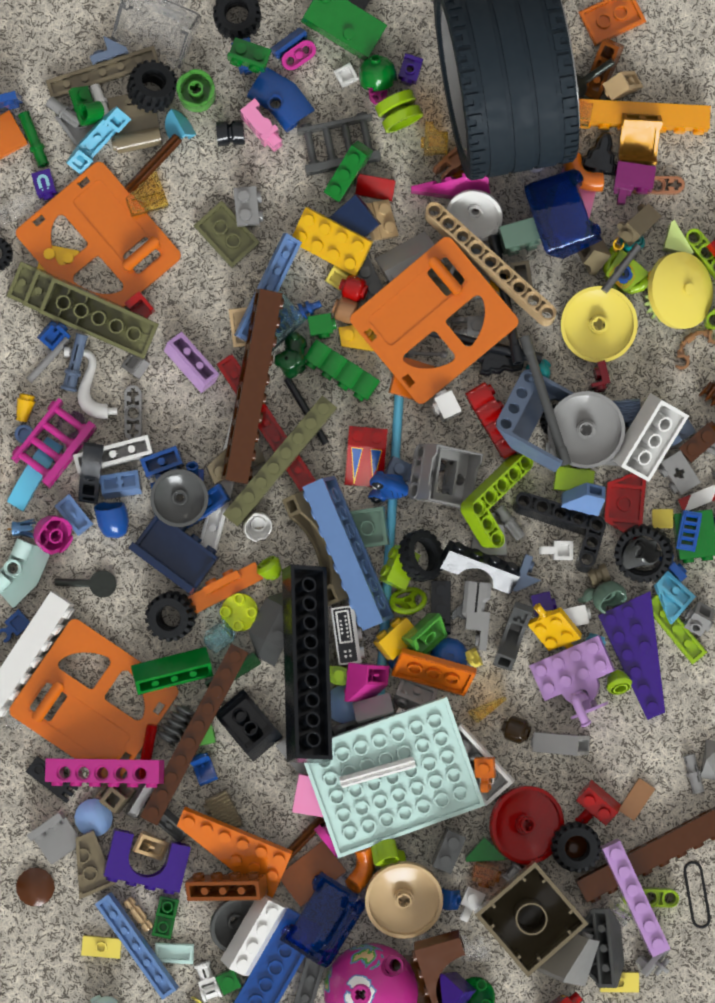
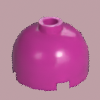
(53, 534)

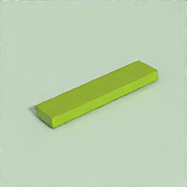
(679, 635)

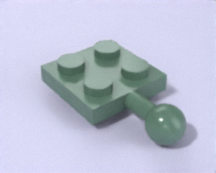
(372, 526)

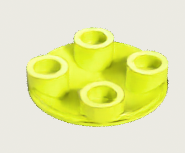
(239, 611)

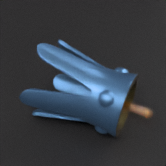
(22, 528)

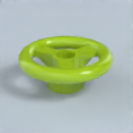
(407, 603)

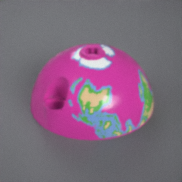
(364, 969)

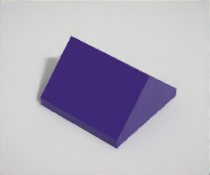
(455, 988)

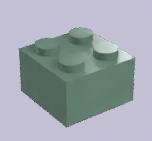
(519, 236)

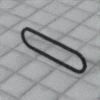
(705, 894)

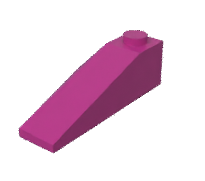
(450, 187)

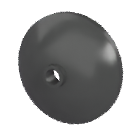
(165, 502)
(221, 928)

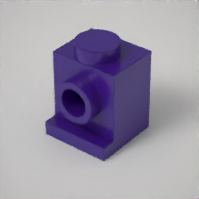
(414, 62)

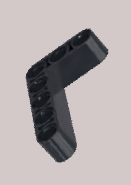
(567, 523)

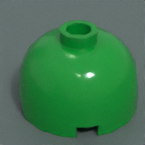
(377, 73)

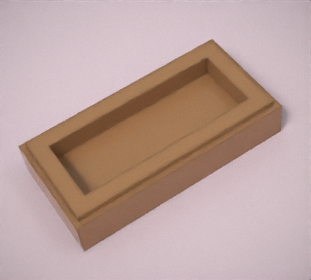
(636, 799)

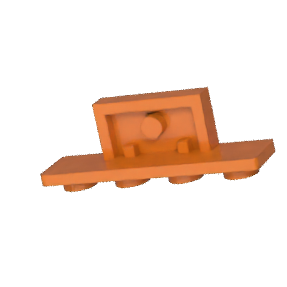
(228, 585)

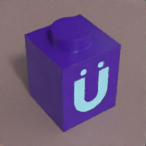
(44, 184)

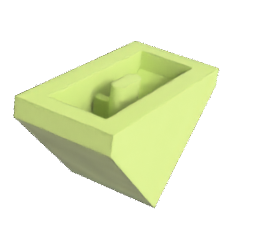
(675, 240)

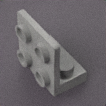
(55, 837)

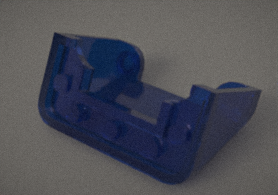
(561, 214)
(324, 921)

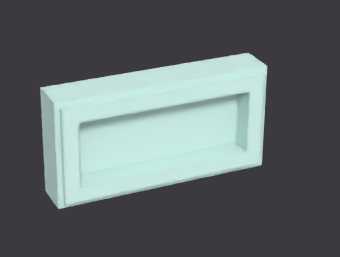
(175, 952)

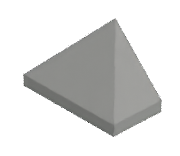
(708, 761)

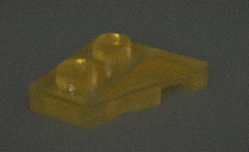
(147, 197)

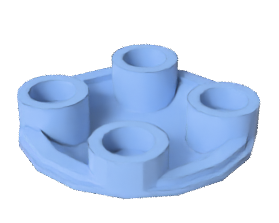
(341, 710)
(93, 816)

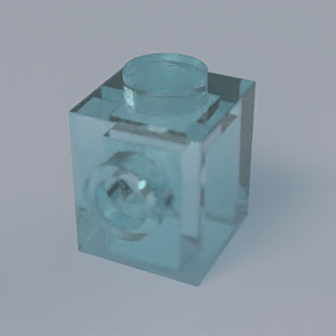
(219, 636)

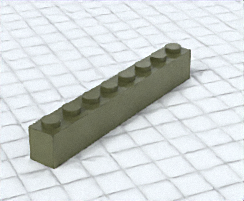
(280, 461)

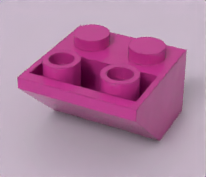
(365, 681)

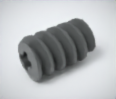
(176, 724)

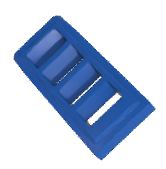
(684, 513)

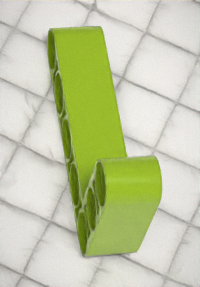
(708, 262)
(477, 505)

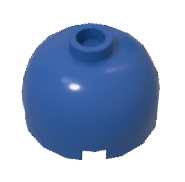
(451, 650)

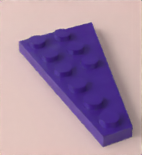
(635, 644)

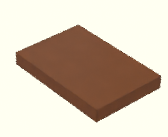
(300, 874)

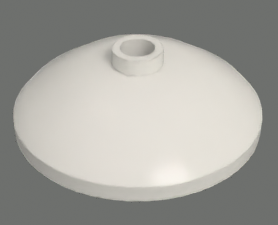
(480, 223)

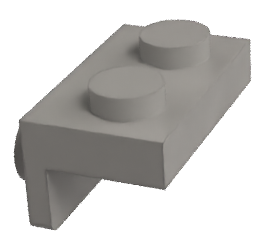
(247, 207)

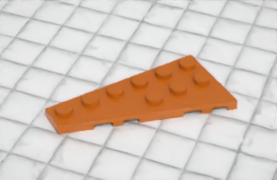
(236, 847)

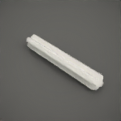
(377, 772)

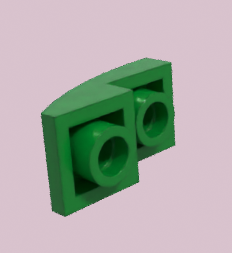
(165, 917)

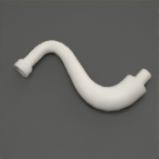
(85, 400)

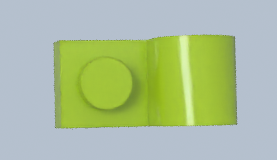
(386, 853)

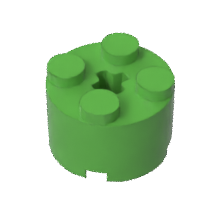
(190, 82)

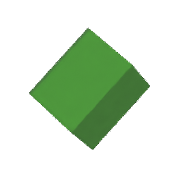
(426, 634)

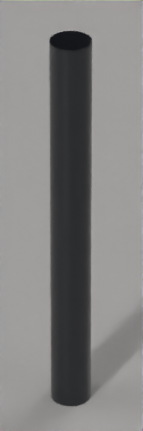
(304, 407)

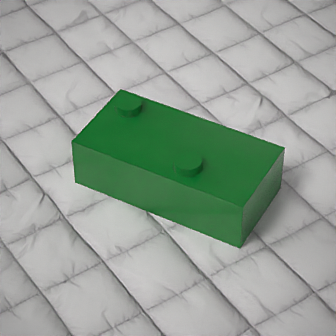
(345, 25)

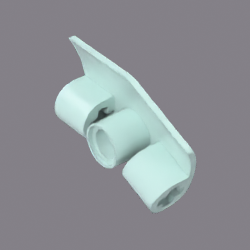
(30, 563)

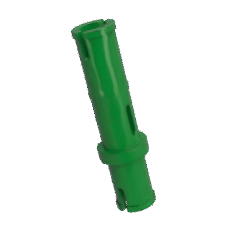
(36, 146)

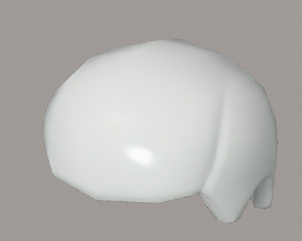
(255, 520)

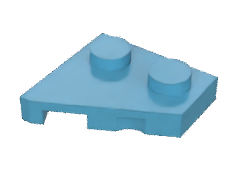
(673, 596)

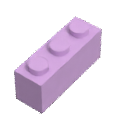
(191, 362)

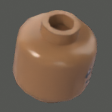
(344, 309)

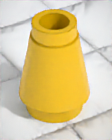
(24, 406)

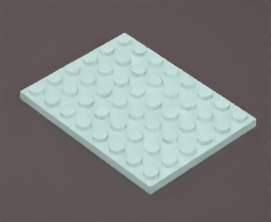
(403, 801)

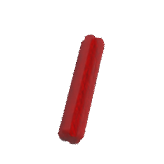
(148, 746)

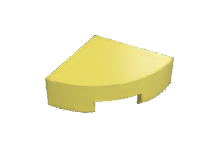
(473, 657)

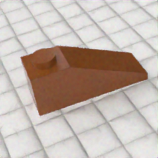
(607, 50)

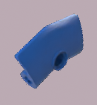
(274, 87)

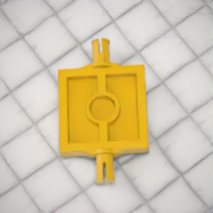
(554, 628)

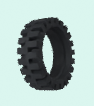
(655, 534)

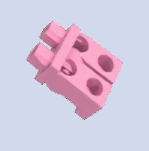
(261, 126)

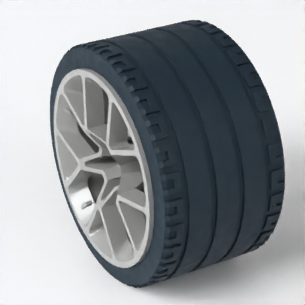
(508, 84)

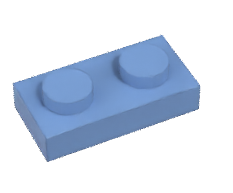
(74, 514)

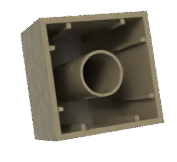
(530, 918)

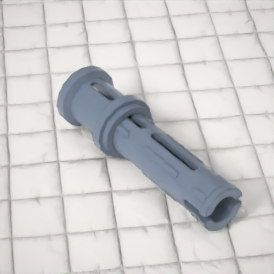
(72, 372)

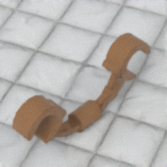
(689, 338)

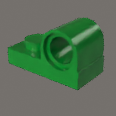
(86, 109)

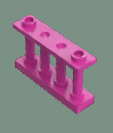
(62, 460)

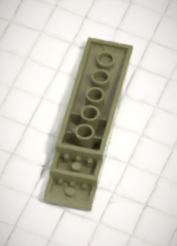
(82, 310)

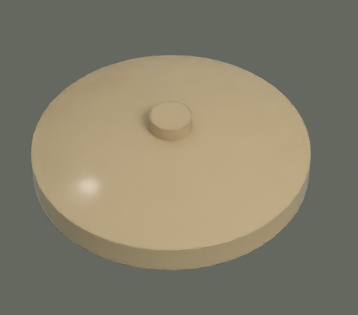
(403, 899)

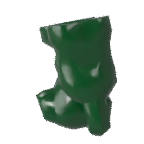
(292, 358)

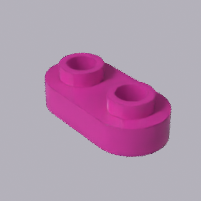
(297, 54)
(325, 836)

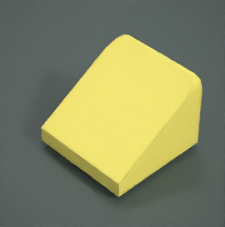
(335, 276)
(662, 518)

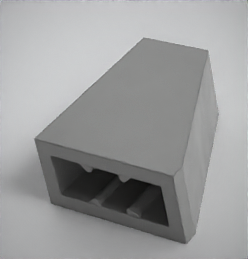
(560, 743)

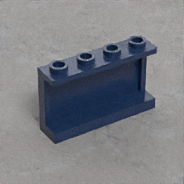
(175, 554)

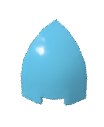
(178, 124)

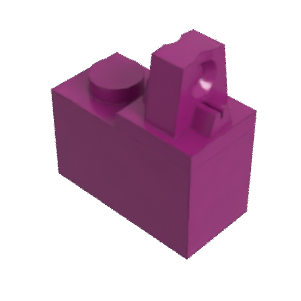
(632, 177)

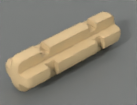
(138, 914)

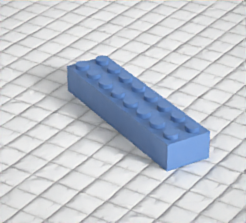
(347, 552)

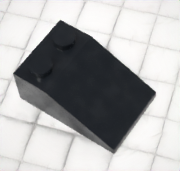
(248, 725)

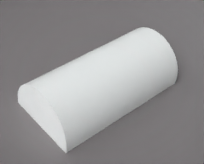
(476, 749)

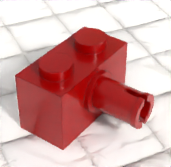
(596, 804)

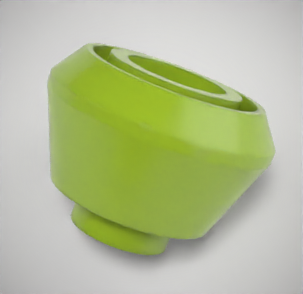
(269, 568)
(618, 682)

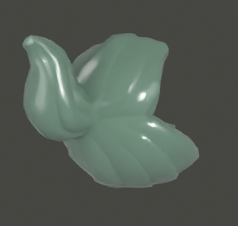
(606, 594)

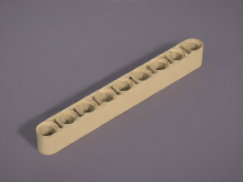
(492, 273)

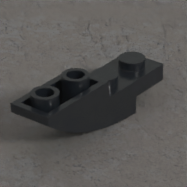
(90, 473)

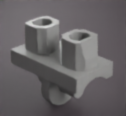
(648, 966)

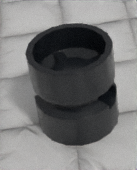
(230, 133)

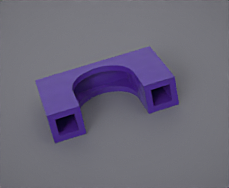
(167, 878)

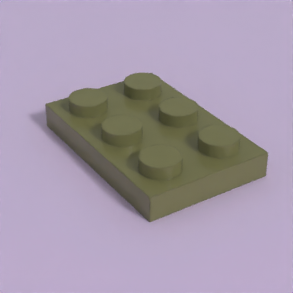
(227, 239)

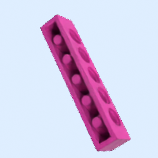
(55, 772)

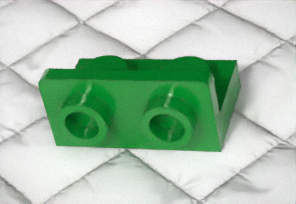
(249, 55)

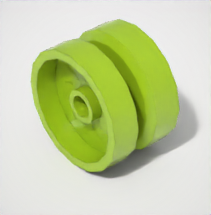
(398, 111)

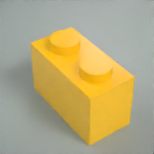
(390, 641)

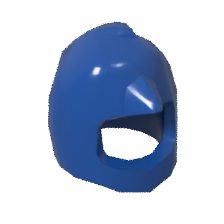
(112, 521)

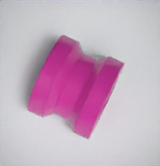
(375, 100)

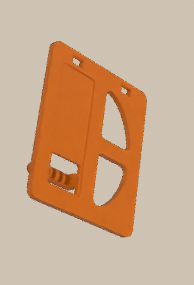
(110, 231)
(416, 306)
(86, 722)

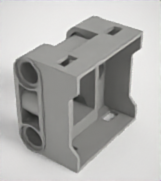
(458, 478)

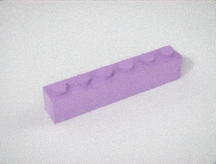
(635, 897)

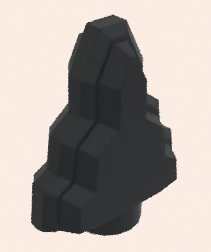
(600, 157)
(497, 363)

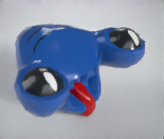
(387, 487)

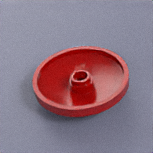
(525, 823)

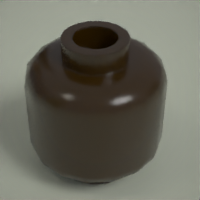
(516, 729)

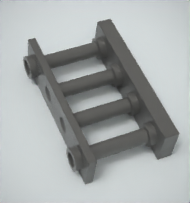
(333, 162)

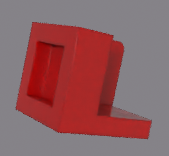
(139, 305)

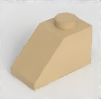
(622, 85)

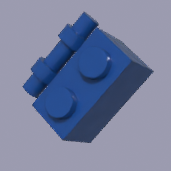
(162, 462)

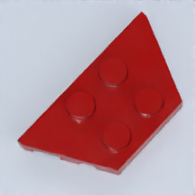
(625, 502)

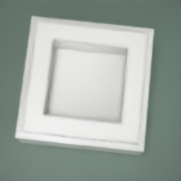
(346, 75)

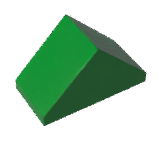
(483, 851)

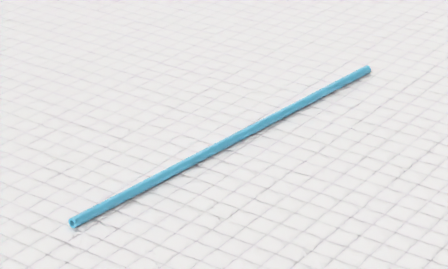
(392, 506)

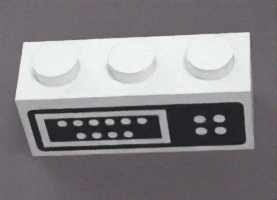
(347, 635)

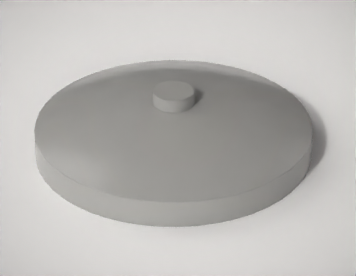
(590, 428)

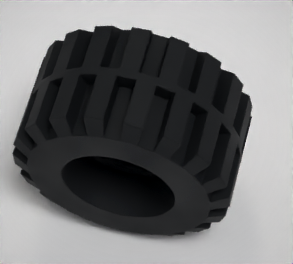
(241, 29)
(156, 74)
(155, 620)
(588, 858)

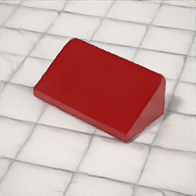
(375, 187)

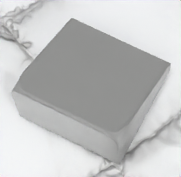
(135, 365)

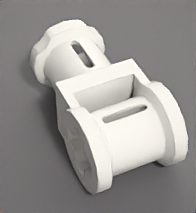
(208, 984)

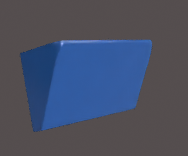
(288, 42)

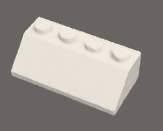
(650, 437)
(253, 935)

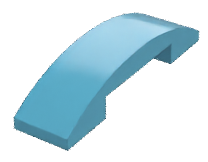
(96, 138)
(31, 478)

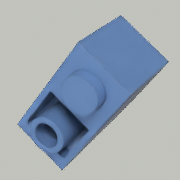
(584, 498)

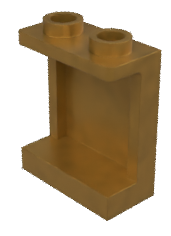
(639, 138)

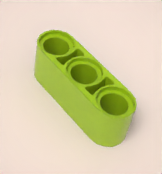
(659, 895)

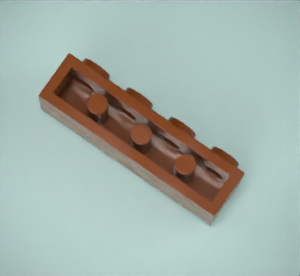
(226, 886)

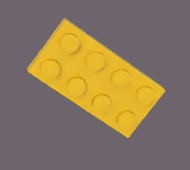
(332, 241)

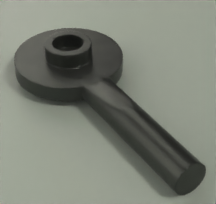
(582, 81)
(101, 583)

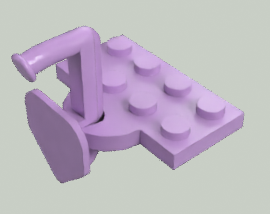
(575, 676)

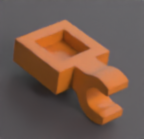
(485, 770)

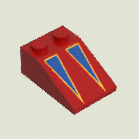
(364, 454)

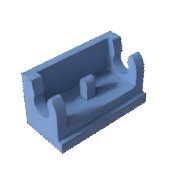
(120, 484)

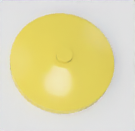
(680, 290)
(599, 324)

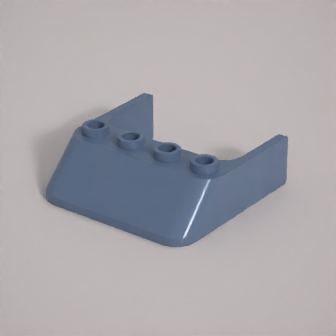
(522, 415)

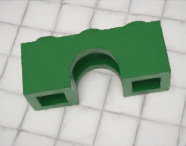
(347, 171)

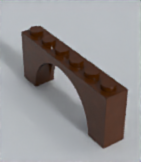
(433, 956)

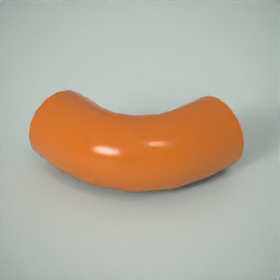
(592, 180)
(362, 872)

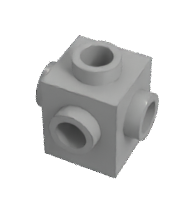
(699, 618)

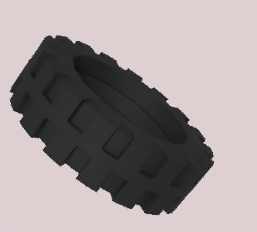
(408, 558)

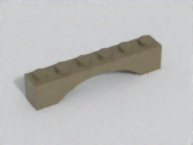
(300, 512)

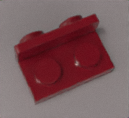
(600, 373)

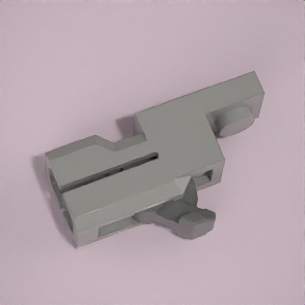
(473, 610)

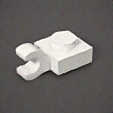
(561, 550)
(471, 900)

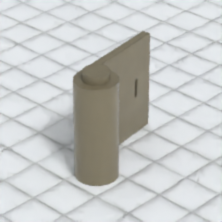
(141, 130)

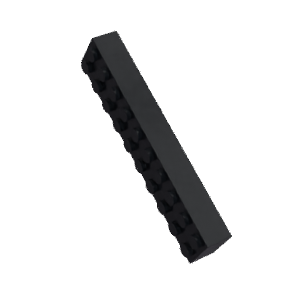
(306, 664)

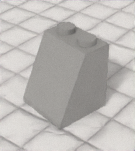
(573, 960)

